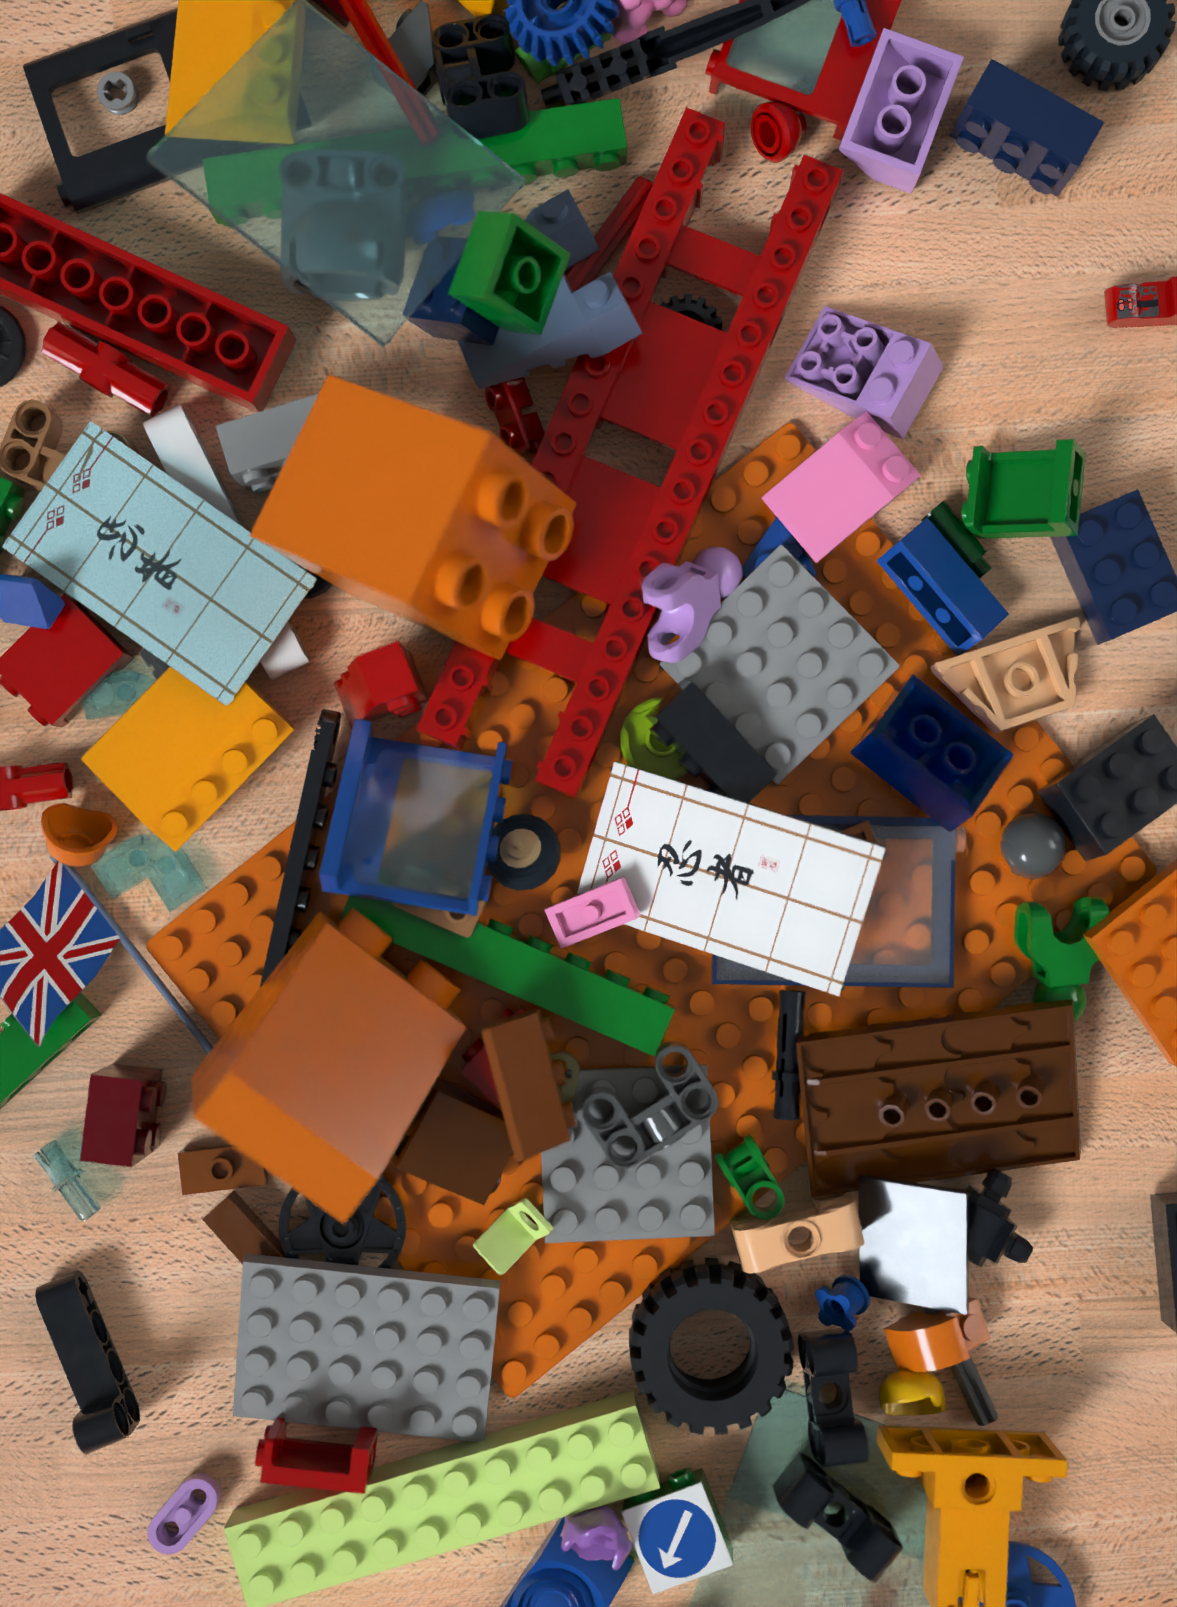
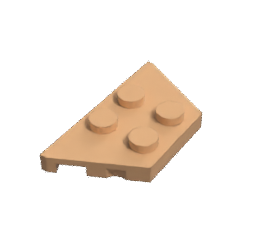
(1016, 677)

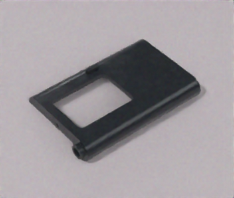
(120, 167)

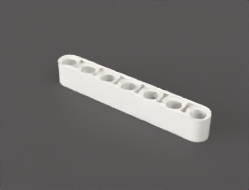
(190, 465)

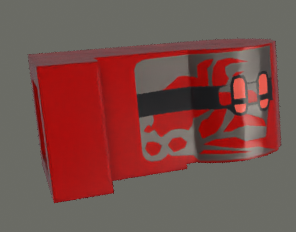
(1142, 304)

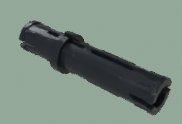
(787, 1072)

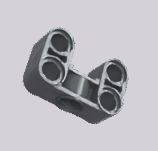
(659, 1123)

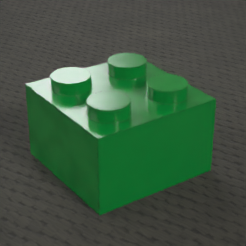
(509, 272)

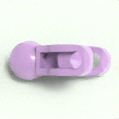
(688, 600)

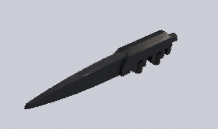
(659, 51)

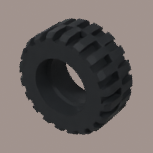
(722, 1399)

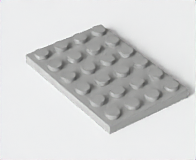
(365, 1347)

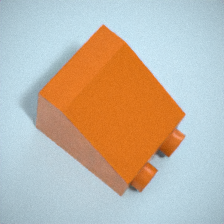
(329, 1062)

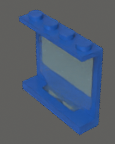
(415, 823)

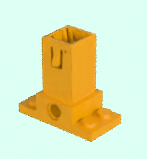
(970, 1490)

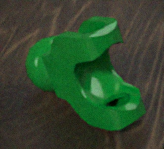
(1060, 958)

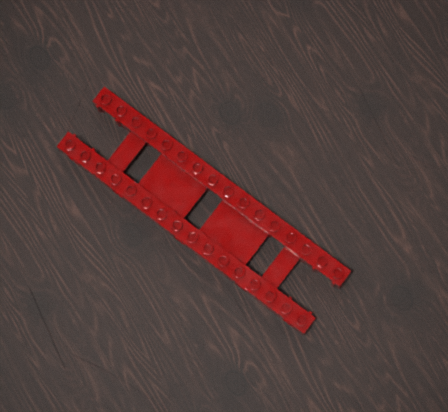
(673, 386)

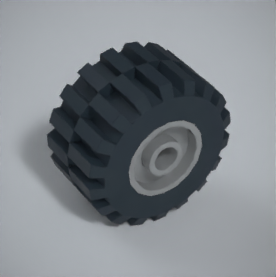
(1115, 39)

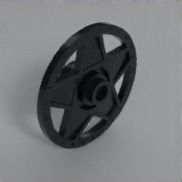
(347, 1240)

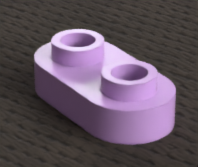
(186, 1512)

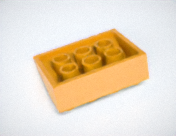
(210, 42)
(185, 752)

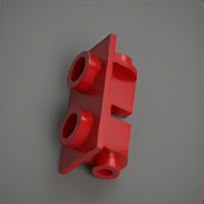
(516, 430)

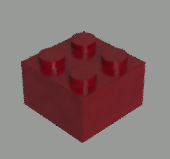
(122, 1115)

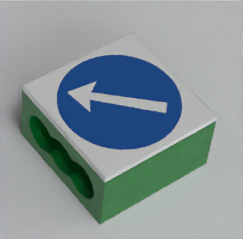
(678, 1530)

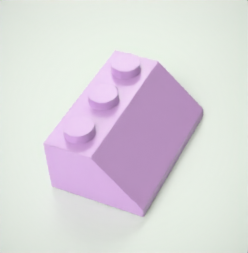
(899, 109)

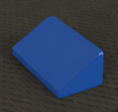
(28, 602)

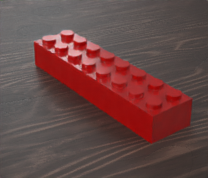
(140, 307)

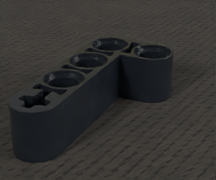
(89, 1361)

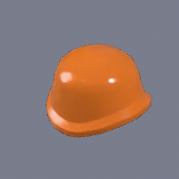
(77, 834)

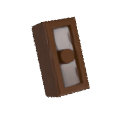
(242, 1229)

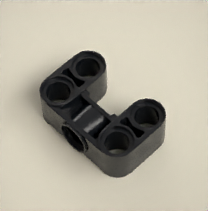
(475, 76)
(833, 1430)
(861, 1530)

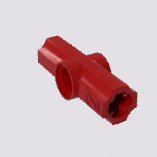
(105, 369)
(34, 785)

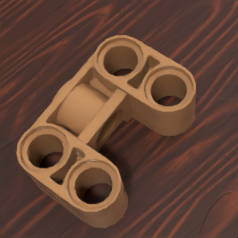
(39, 444)

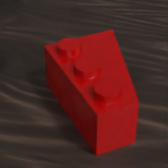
(381, 685)

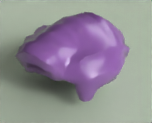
(596, 1536)

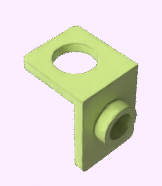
(511, 1235)

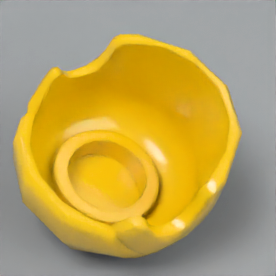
(911, 1394)

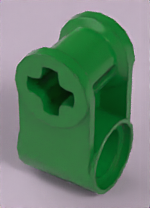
(749, 1175)

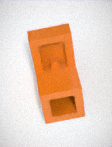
(936, 1340)

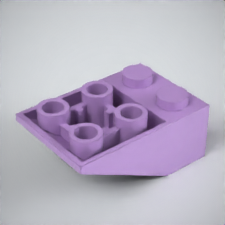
(866, 369)

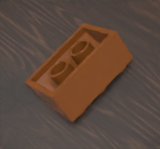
(529, 1083)

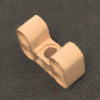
(765, 1243)

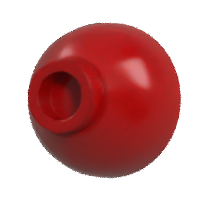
(777, 130)

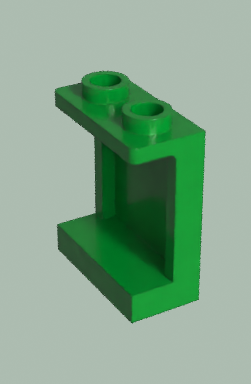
(1025, 492)

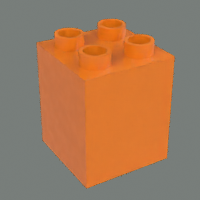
(417, 515)

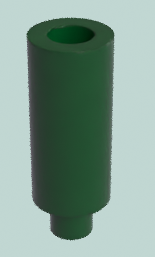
(959, 538)

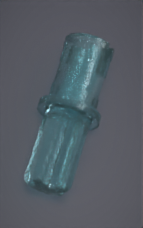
(67, 1180)

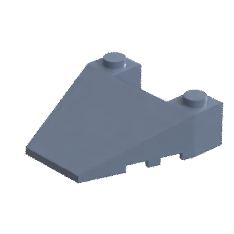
(579, 321)

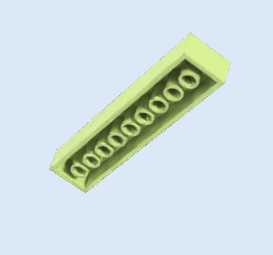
(443, 1500)

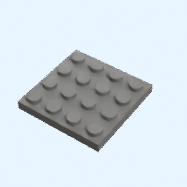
(784, 662)
(653, 1200)

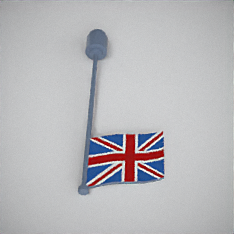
(58, 949)

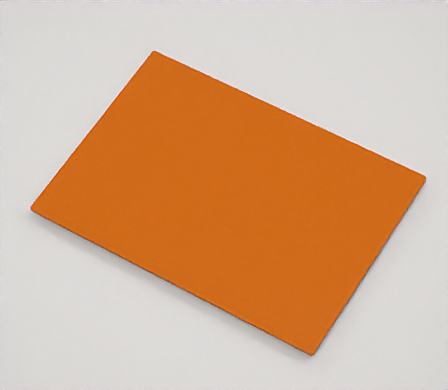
(573, 1289)

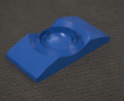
(564, 1579)

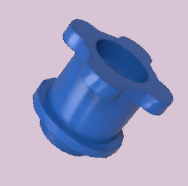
(842, 1302)

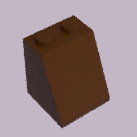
(455, 1143)

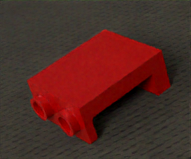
(61, 663)
(316, 1462)

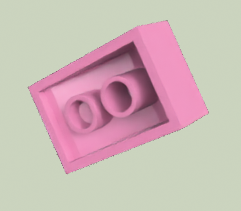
(841, 486)

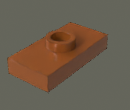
(218, 1170)

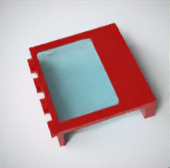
(803, 60)

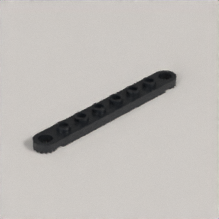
(303, 853)

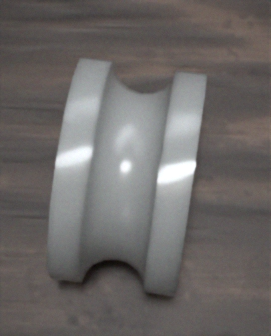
(117, 80)

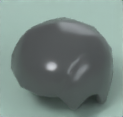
(1033, 845)

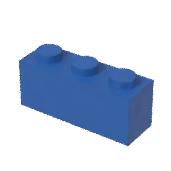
(942, 587)

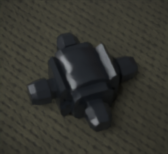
(989, 1223)

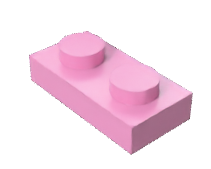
(592, 912)

